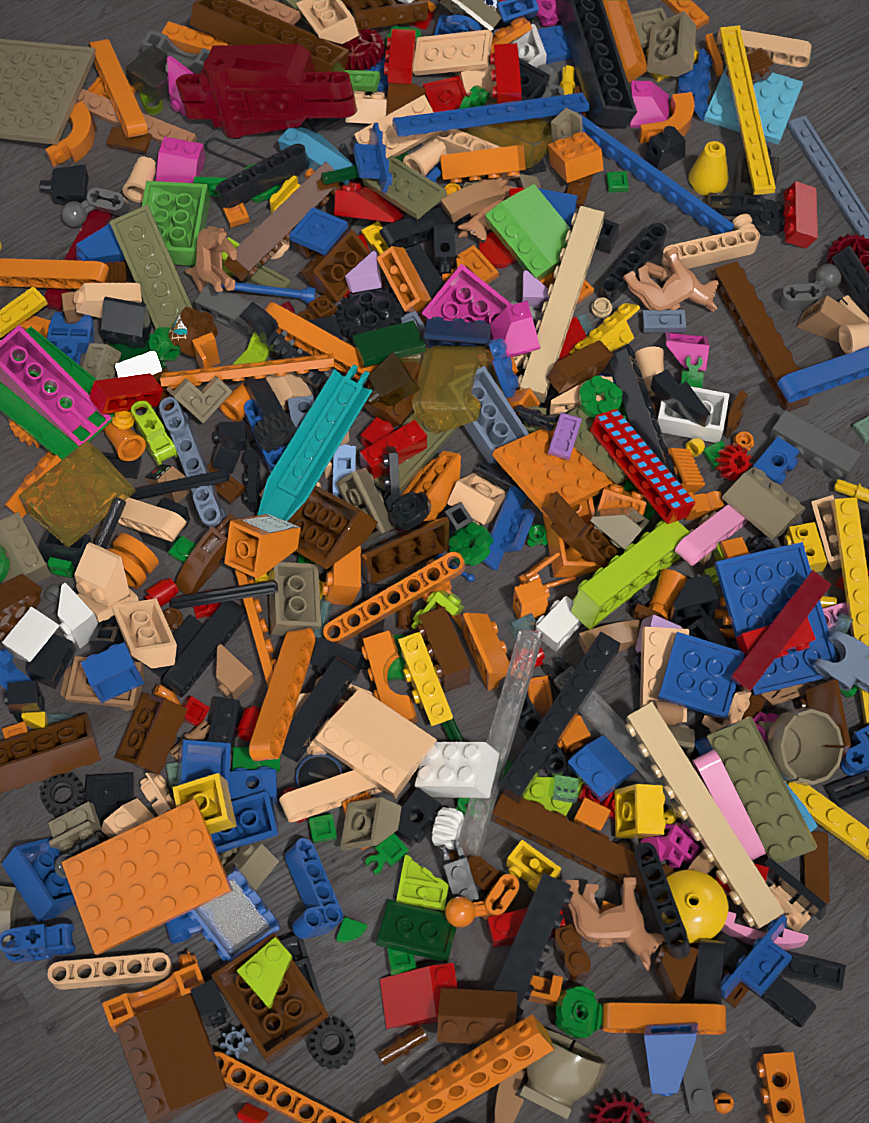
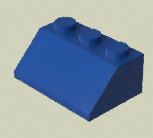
(254, 822)
(34, 876)

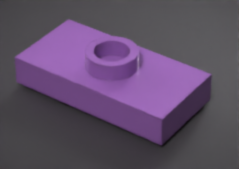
(564, 436)

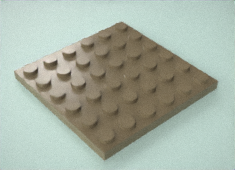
(40, 88)

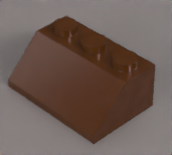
(328, 271)
(398, 412)
(828, 700)
(151, 733)
(474, 1015)

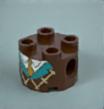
(190, 326)

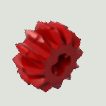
(733, 462)

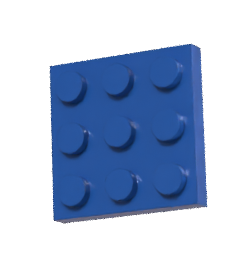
(700, 675)

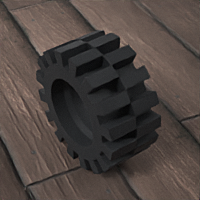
(274, 431)
(57, 783)
(337, 1059)

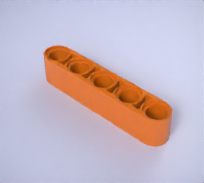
(636, 1017)

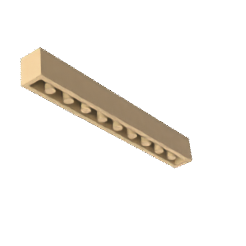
(562, 300)
(704, 816)

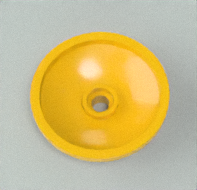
(709, 914)

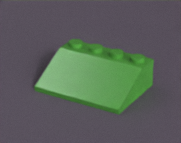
(180, 216)
(530, 230)

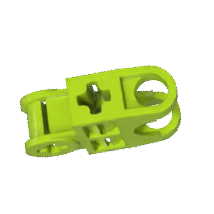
(154, 434)

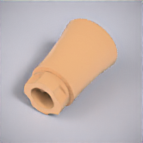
(426, 157)
(143, 171)
(854, 337)
(650, 363)

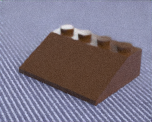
(330, 527)
(405, 550)
(290, 1018)
(171, 1059)

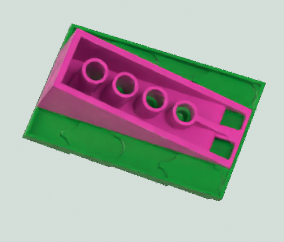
(47, 393)

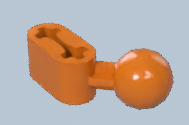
(462, 911)

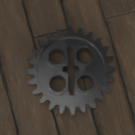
(369, 311)

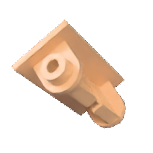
(154, 787)
(795, 913)

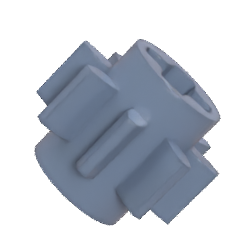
(229, 1039)

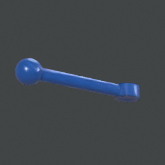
(469, 577)

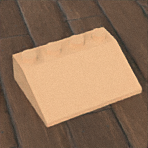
(376, 742)

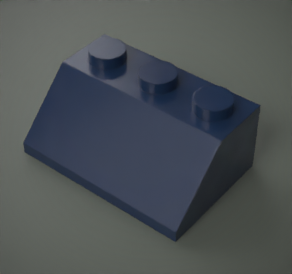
(456, 333)

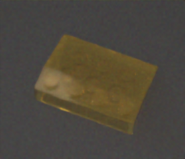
(530, 133)
(75, 493)

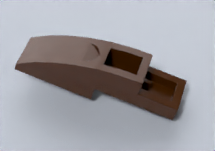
(577, 533)
(204, 558)

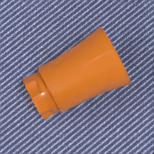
(234, 404)
(126, 442)
(666, 592)

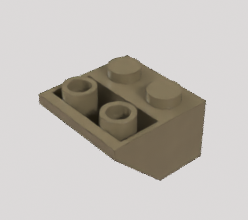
(619, 524)
(252, 860)

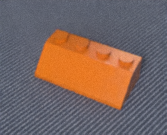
(570, 561)

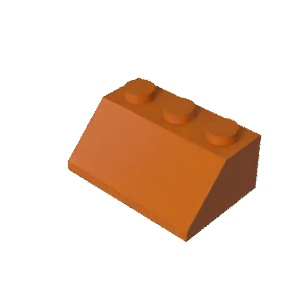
(485, 648)

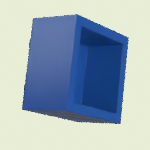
(112, 672)
(203, 759)

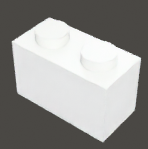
(558, 624)

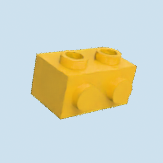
(812, 543)
(530, 865)

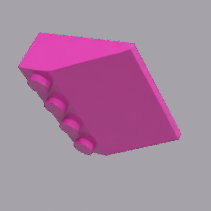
(466, 298)

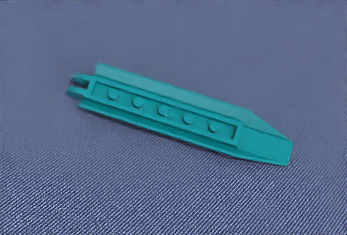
(314, 444)

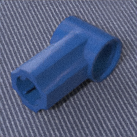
(182, 928)

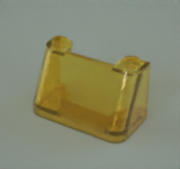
(447, 386)

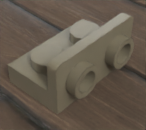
(566, 125)
(101, 361)
(74, 826)

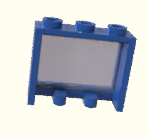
(236, 919)

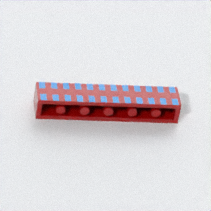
(642, 466)

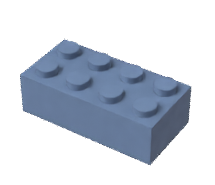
(496, 420)

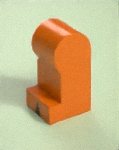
(705, 504)

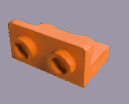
(616, 497)

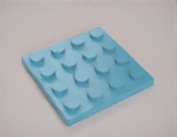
(774, 100)

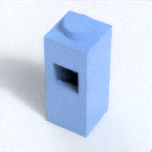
(343, 464)

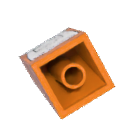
(260, 543)

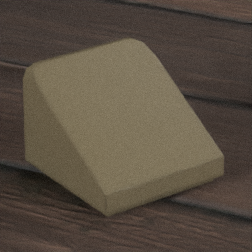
(526, 181)

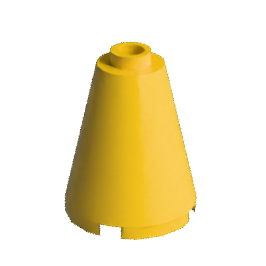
(710, 170)

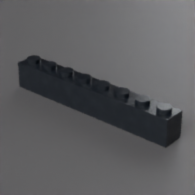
(559, 717)
(533, 940)

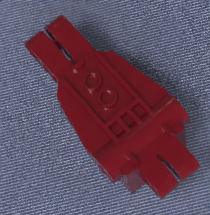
(264, 89)

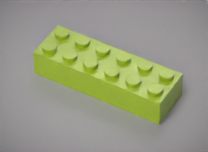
(628, 573)

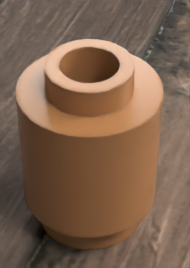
(669, 712)

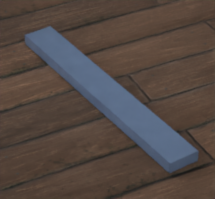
(830, 175)

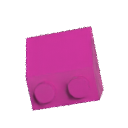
(179, 161)

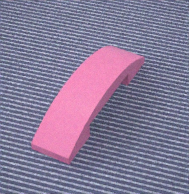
(787, 940)

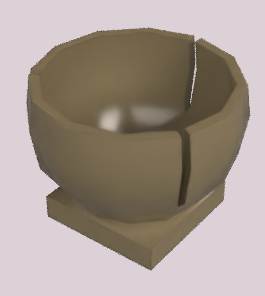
(798, 744)
(563, 1075)

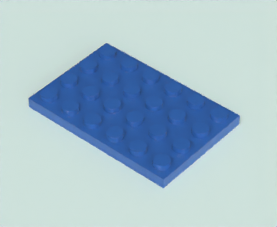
(755, 593)

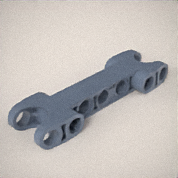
(185, 438)
(853, 663)

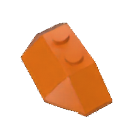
(437, 481)

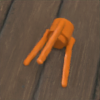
(532, 574)

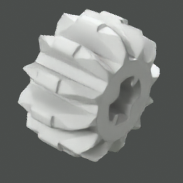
(447, 827)

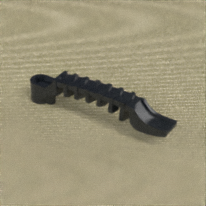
(266, 328)

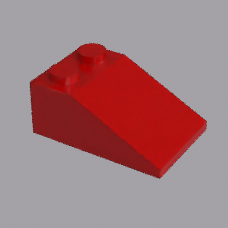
(364, 203)
(415, 995)

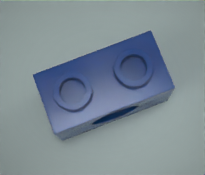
(781, 454)
(242, 777)

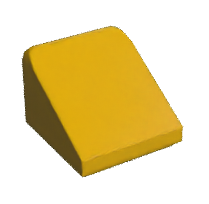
(35, 719)

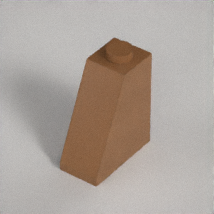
(826, 318)

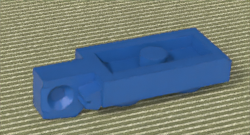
(503, 367)

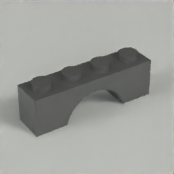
(191, 61)

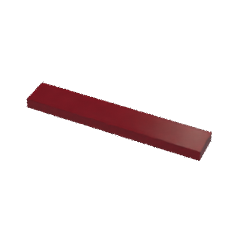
(95, 221)
(780, 631)

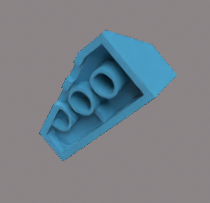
(317, 148)

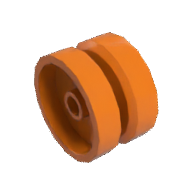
(136, 559)

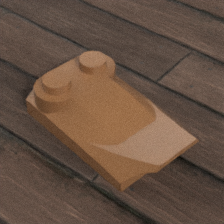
(78, 689)

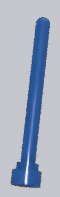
(305, 295)

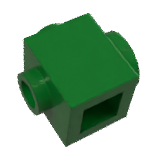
(163, 346)

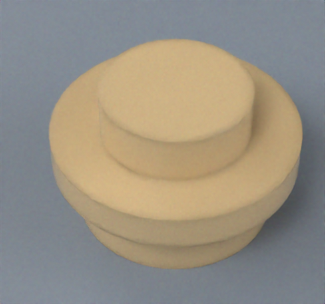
(601, 308)

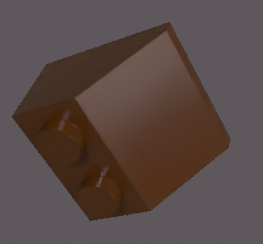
(674, 972)

